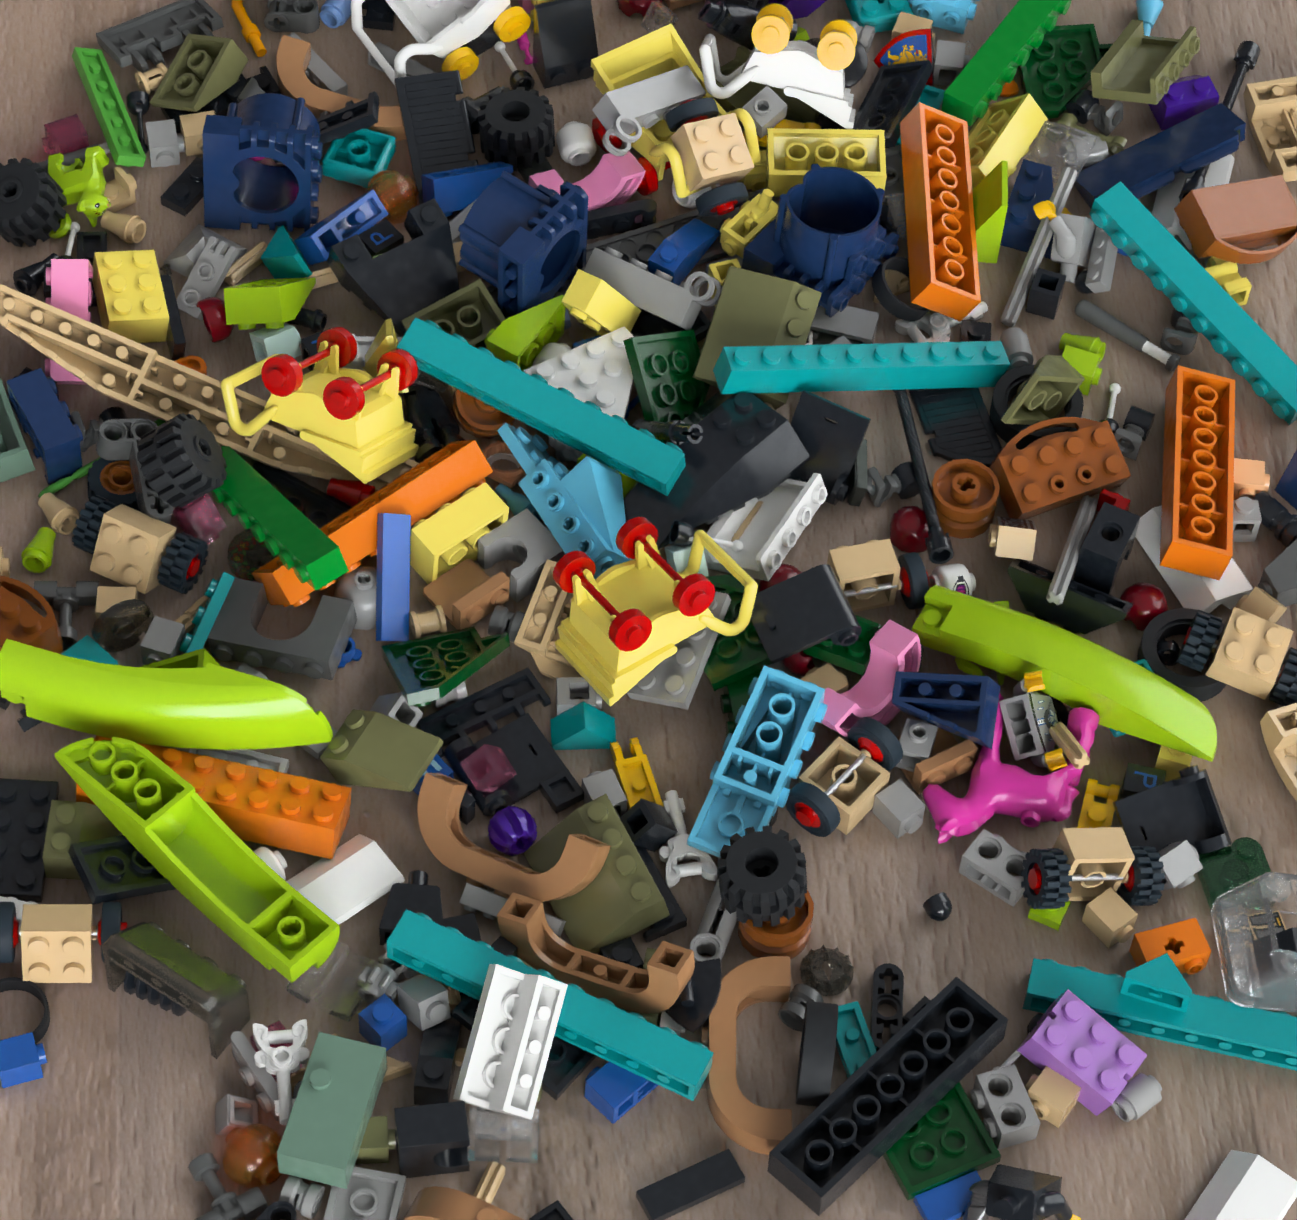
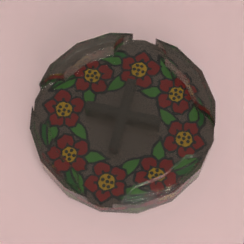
(247, 555)

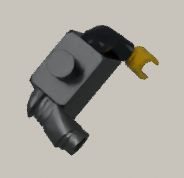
(1018, 1195)

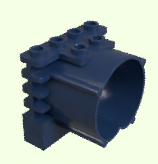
(256, 193)
(825, 236)
(525, 240)

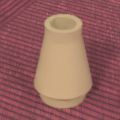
(127, 227)
(58, 513)

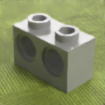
(994, 872)
(1013, 1106)

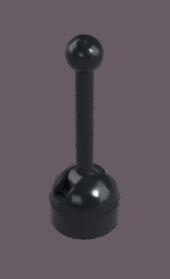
(139, 104)

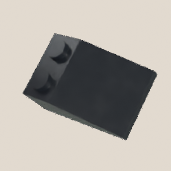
(563, 41)

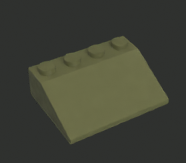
(757, 312)
(620, 897)

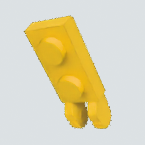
(635, 774)

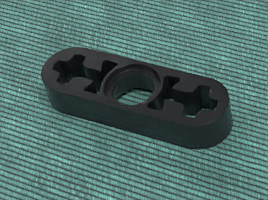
(893, 998)

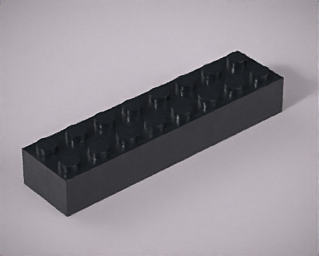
(887, 1096)

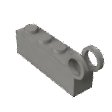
(644, 105)
(654, 291)
(854, 323)

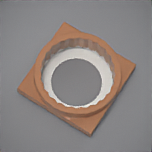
(498, 451)

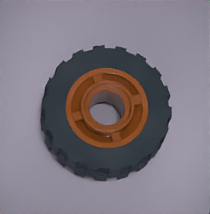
(112, 481)

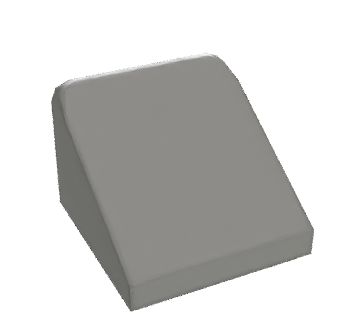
(234, 1112)

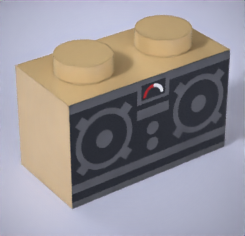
(1013, 538)

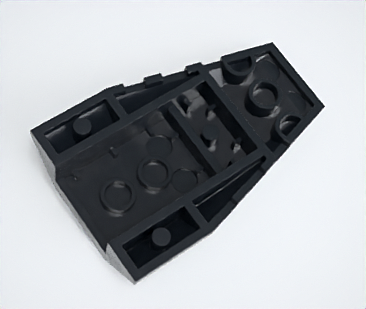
(741, 457)

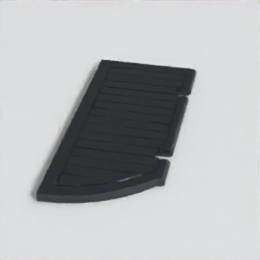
(435, 123)
(958, 422)

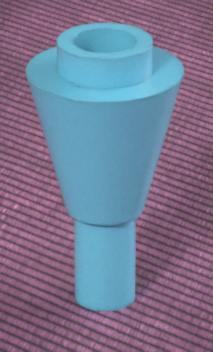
(1148, 12)
(516, 501)

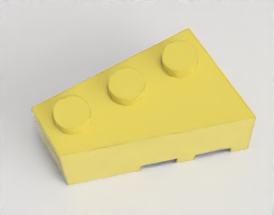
(599, 304)

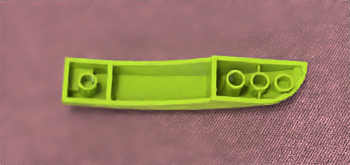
(1071, 667)
(159, 705)
(201, 854)

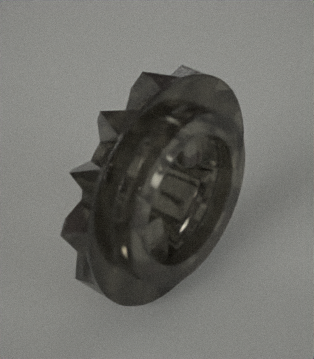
(815, 978)

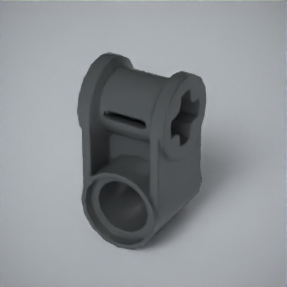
(293, 16)

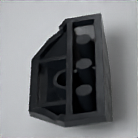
(1082, 608)

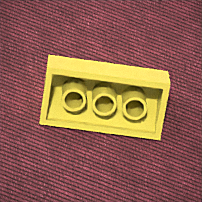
(1003, 135)
(795, 150)

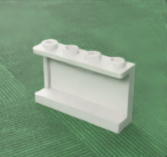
(772, 529)

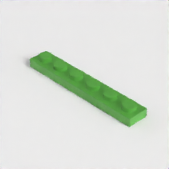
(109, 107)

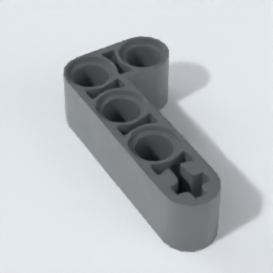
(119, 441)

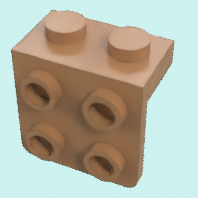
(467, 593)
(945, 763)

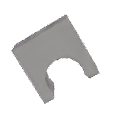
(523, 541)

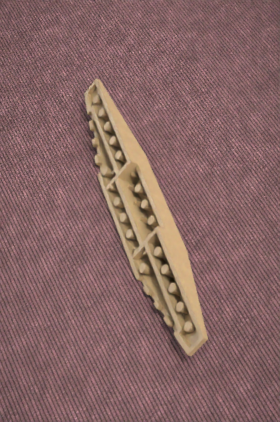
(163, 387)

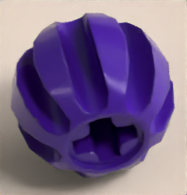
(512, 830)

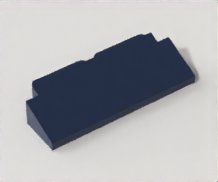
(1160, 157)

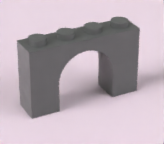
(311, 653)

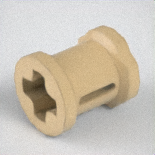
(150, 79)
(427, 622)

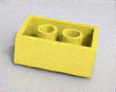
(130, 295)
(454, 532)

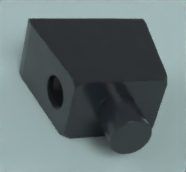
(415, 897)

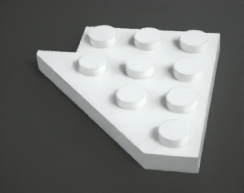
(593, 372)

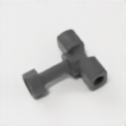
(66, 601)
(225, 1205)

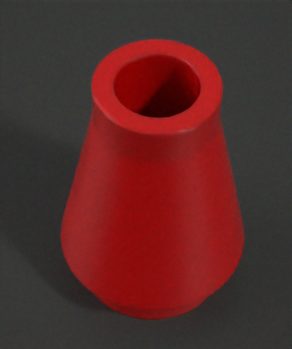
(349, 491)

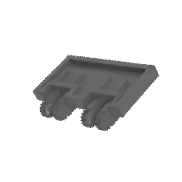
(165, 27)

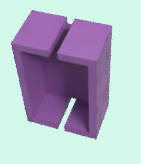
(1083, 1050)

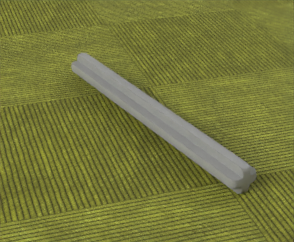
(1037, 250)
(1071, 550)

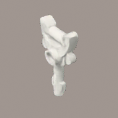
(936, 325)
(679, 851)
(282, 1060)

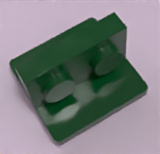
(851, 657)

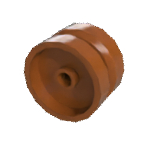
(478, 418)
(965, 497)
(784, 939)

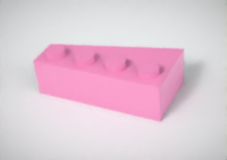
(72, 294)

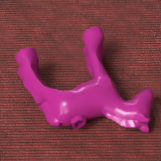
(1010, 789)

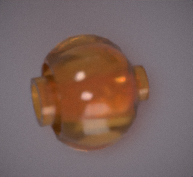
(395, 192)
(251, 1153)

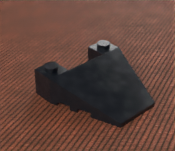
(406, 276)

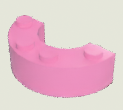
(606, 186)
(892, 650)

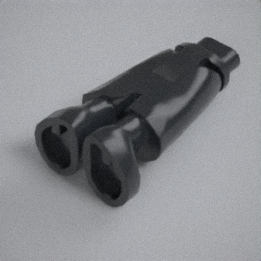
(734, 21)
(431, 420)

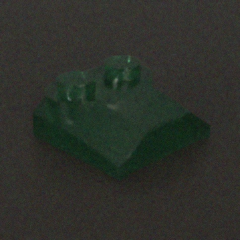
(1231, 867)

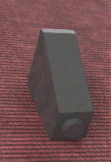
(1280, 576)

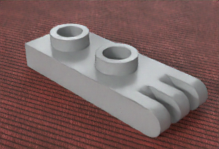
(206, 276)
(253, 1075)

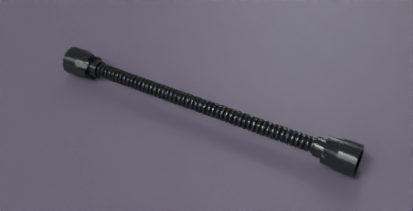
(1245, 58)
(937, 542)

